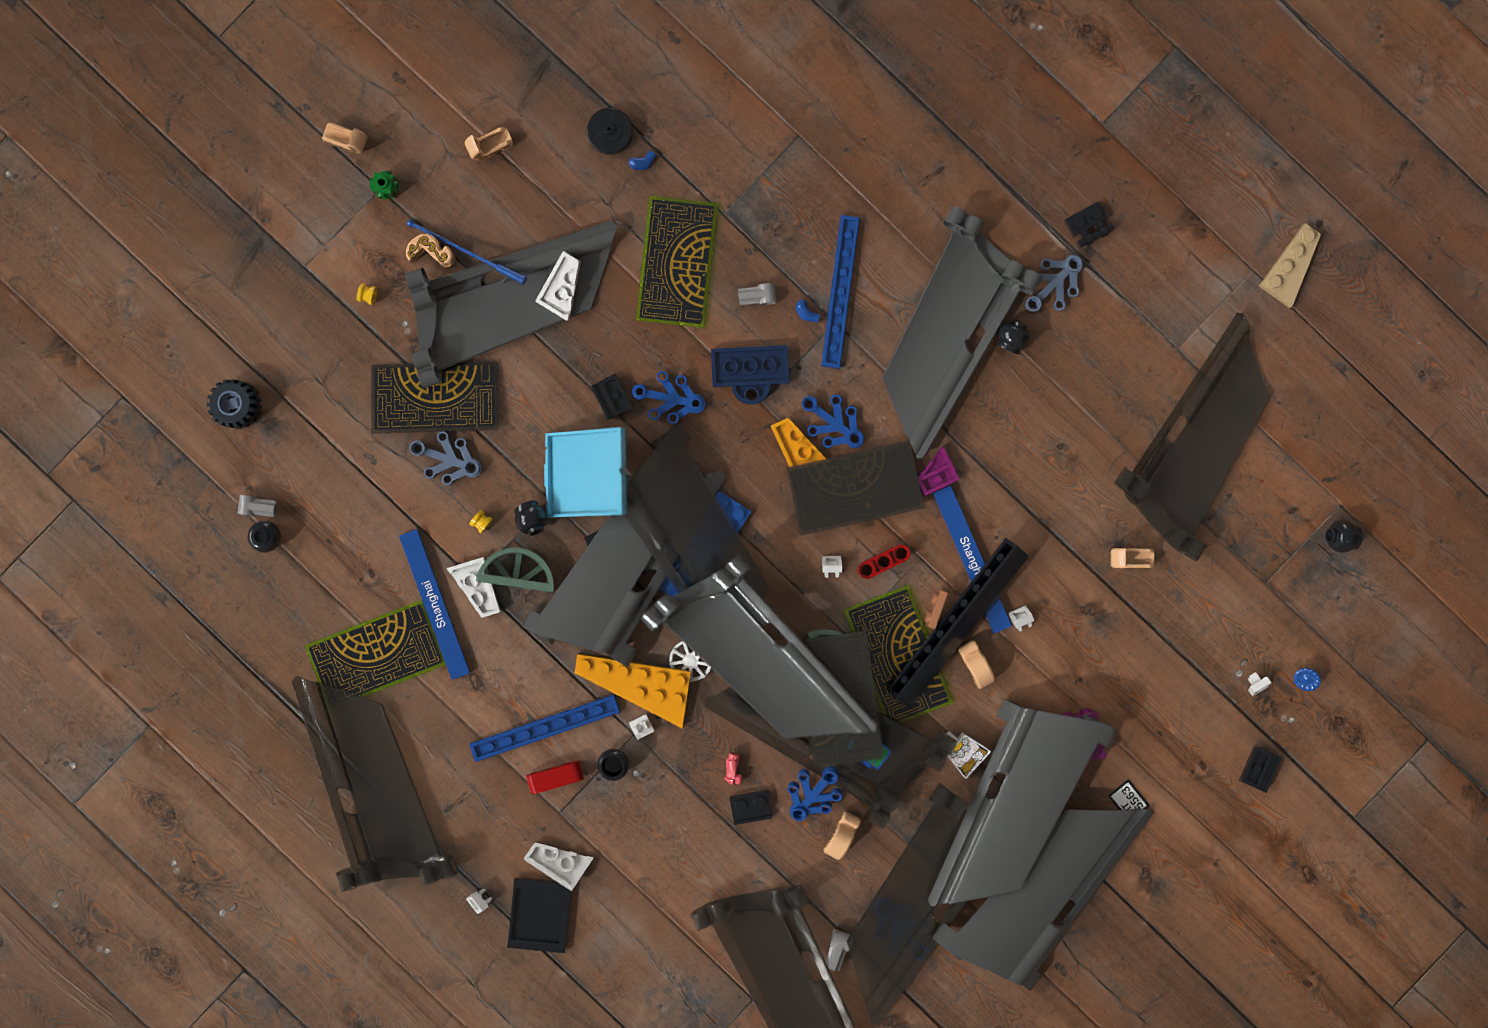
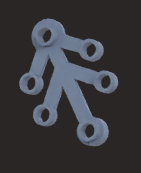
(1057, 281)
(449, 459)

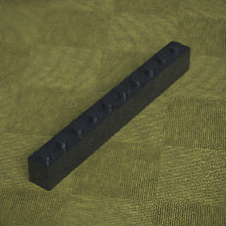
(958, 623)

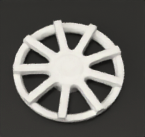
(689, 660)

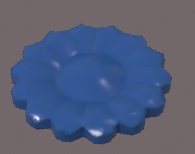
(1307, 679)

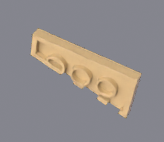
(1290, 268)

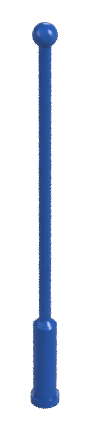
(500, 268)

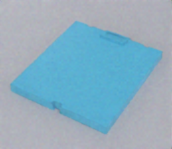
(585, 473)

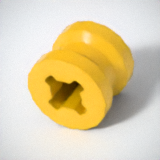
(367, 294)
(481, 521)

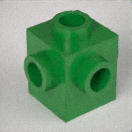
(390, 187)

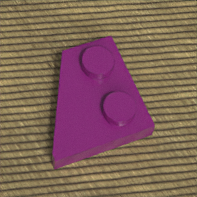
(937, 473)

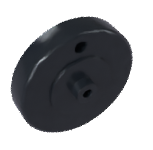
(610, 131)

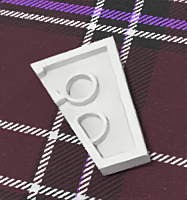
(560, 286)
(479, 594)
(558, 864)

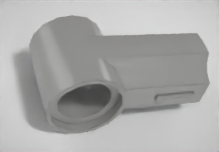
(763, 295)
(253, 506)
(837, 949)

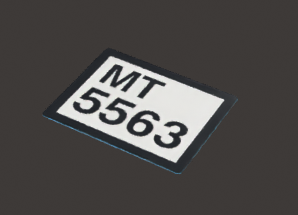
(1128, 797)

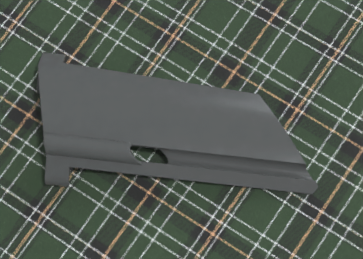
(467, 319)
(933, 359)
(597, 599)
(784, 684)
(1004, 835)
(1016, 928)

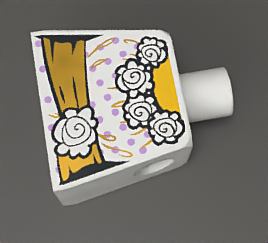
(967, 754)

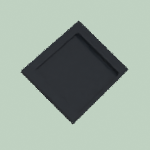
(539, 915)

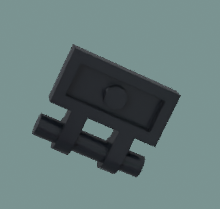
(1086, 219)

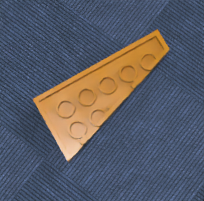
(794, 444)
(647, 685)

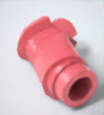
(732, 766)

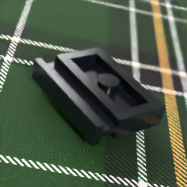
(611, 397)
(1260, 769)
(750, 807)

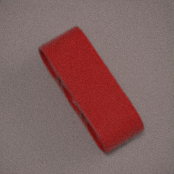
(892, 558)
(555, 777)

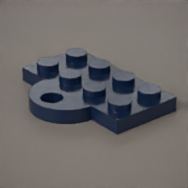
(750, 370)

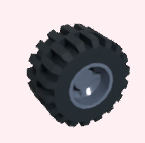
(234, 404)

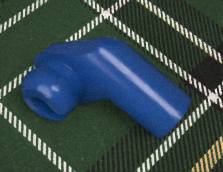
(642, 163)
(804, 312)

